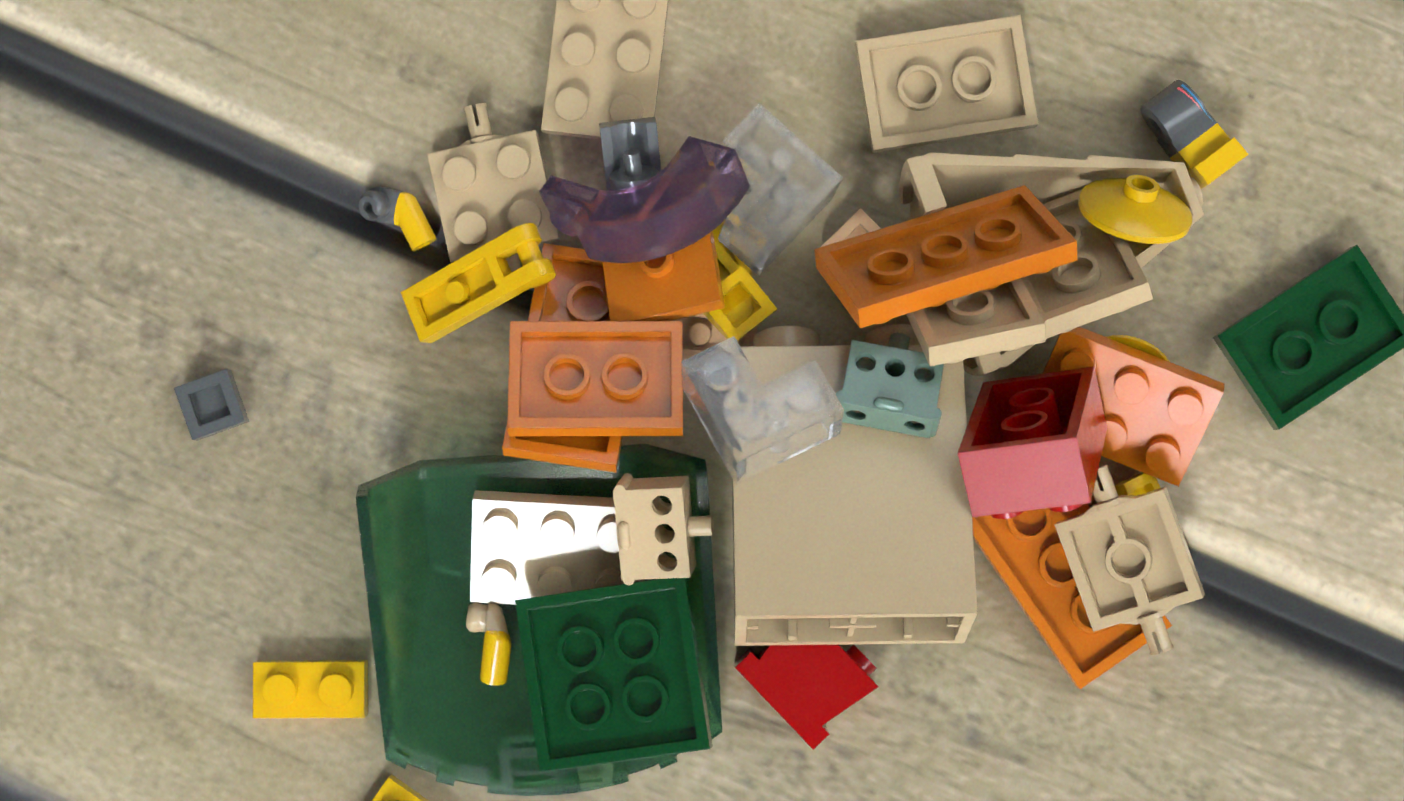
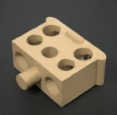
(641, 532)

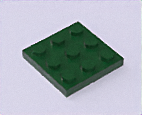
(613, 674)

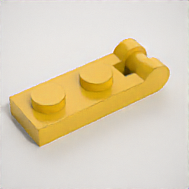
(477, 283)

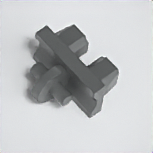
(629, 152)

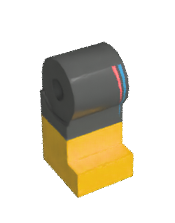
(1191, 133)

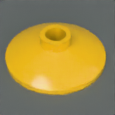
(1135, 210)

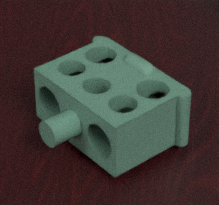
(891, 388)

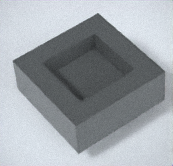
(211, 404)

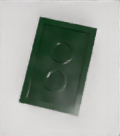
(1314, 337)

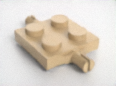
(490, 187)
(1130, 560)

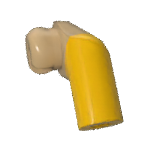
(496, 643)

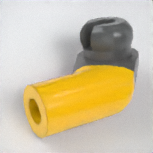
(398, 209)

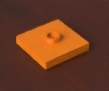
(666, 286)

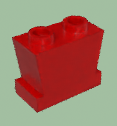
(808, 683)

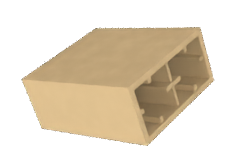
(860, 531)

